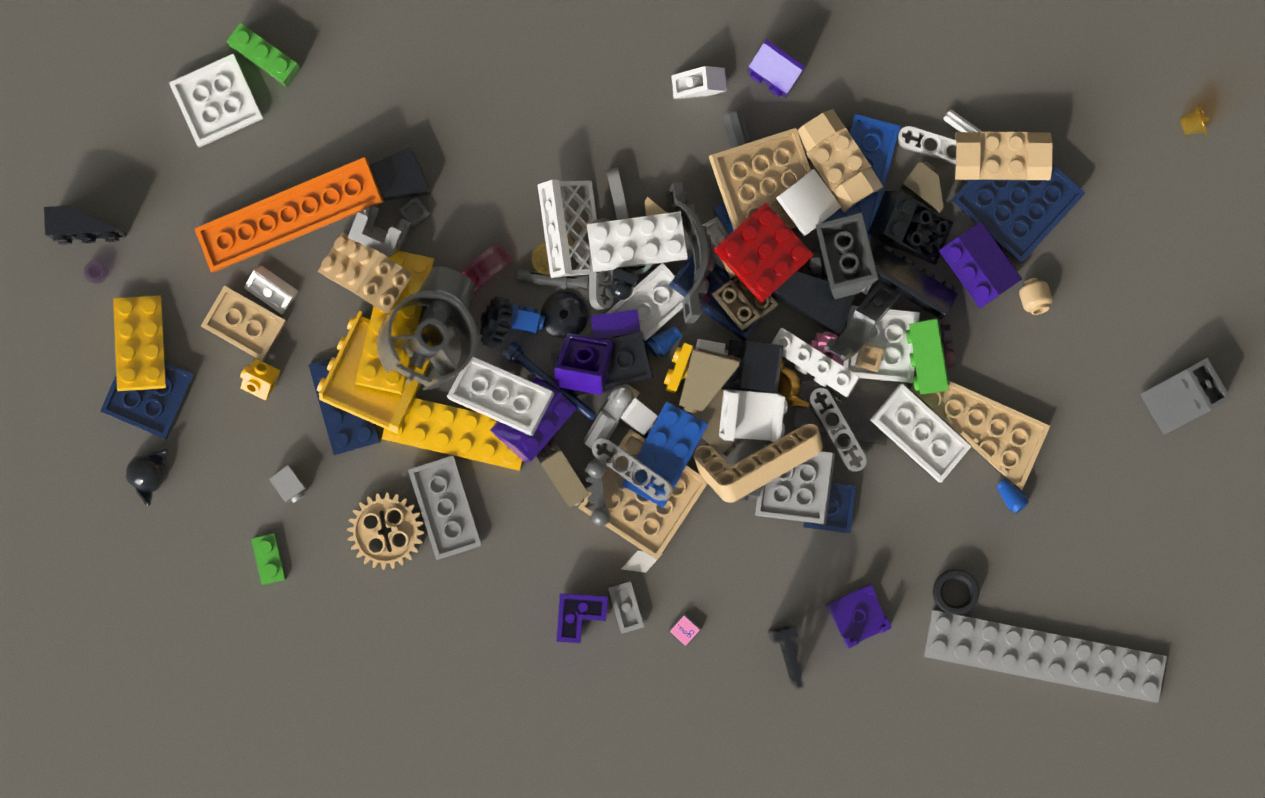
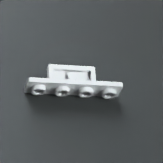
(816, 363)

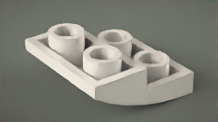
(808, 202)

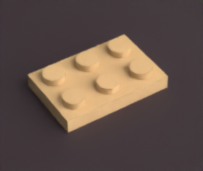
(243, 323)

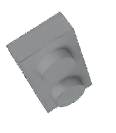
(626, 607)

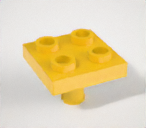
(680, 369)

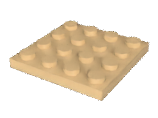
(759, 174)
(638, 518)

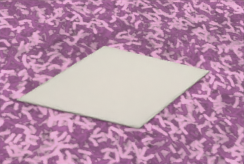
(640, 562)

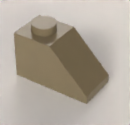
(925, 186)

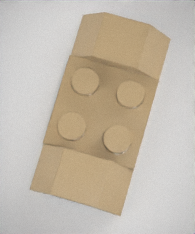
(1003, 156)
(838, 160)

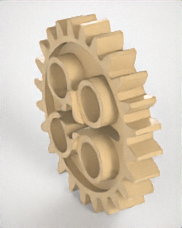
(364, 536)

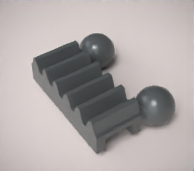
(596, 470)

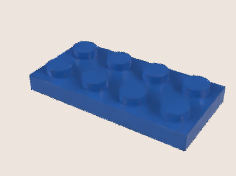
(668, 448)

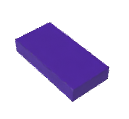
(615, 324)

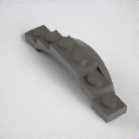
(700, 243)

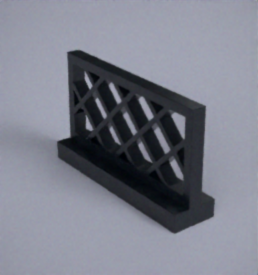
(783, 636)

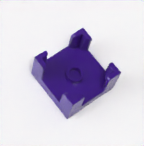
(858, 616)

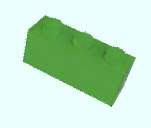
(263, 54)
(928, 357)

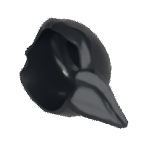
(147, 474)

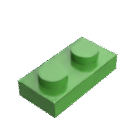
(268, 559)

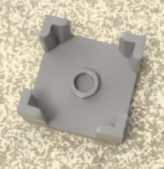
(377, 238)

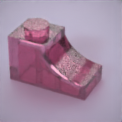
(487, 265)

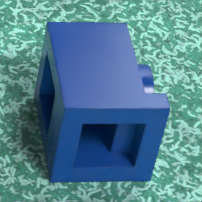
(526, 319)

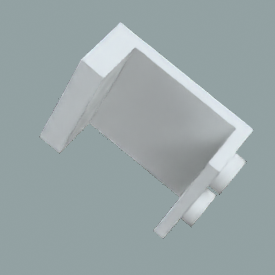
(752, 415)

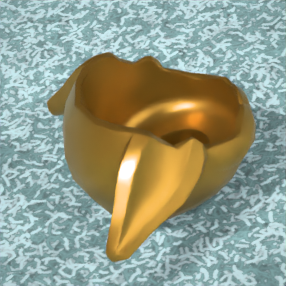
(790, 386)

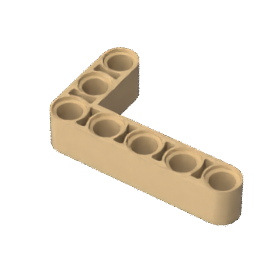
(759, 468)

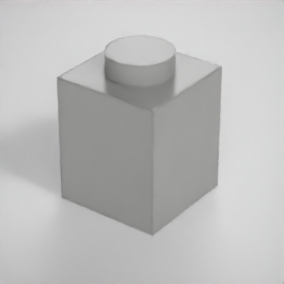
(288, 484)

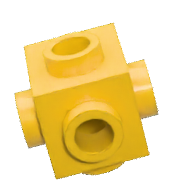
(259, 379)

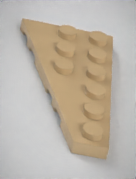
(994, 430)

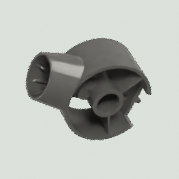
(448, 299)

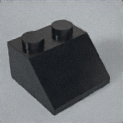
(757, 368)

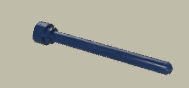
(514, 353)

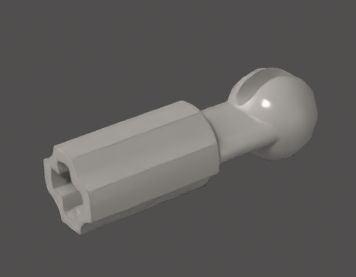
(609, 417)

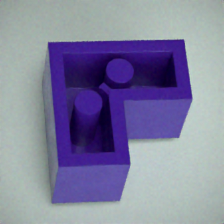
(573, 610)

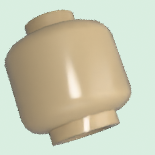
(1035, 296)

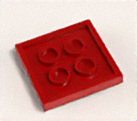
(763, 252)

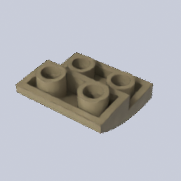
(742, 303)

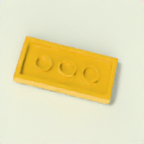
(139, 343)

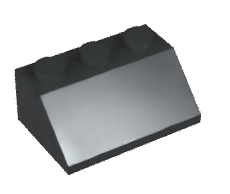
(847, 255)

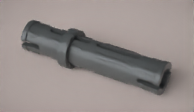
(535, 277)

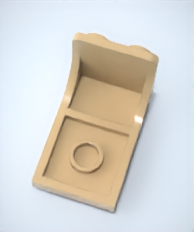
(365, 272)

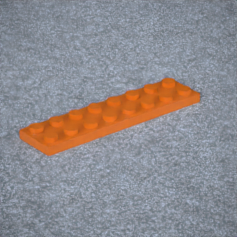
(289, 215)

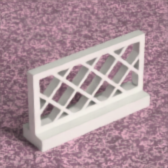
(557, 228)

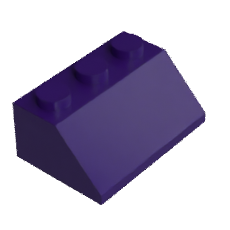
(980, 264)
(528, 446)

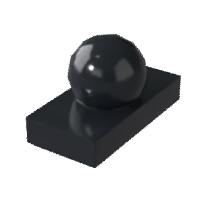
(623, 284)

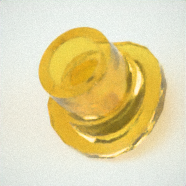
(1195, 122)
(540, 259)

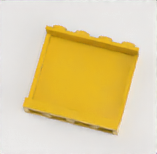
(368, 403)

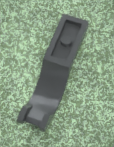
(863, 321)

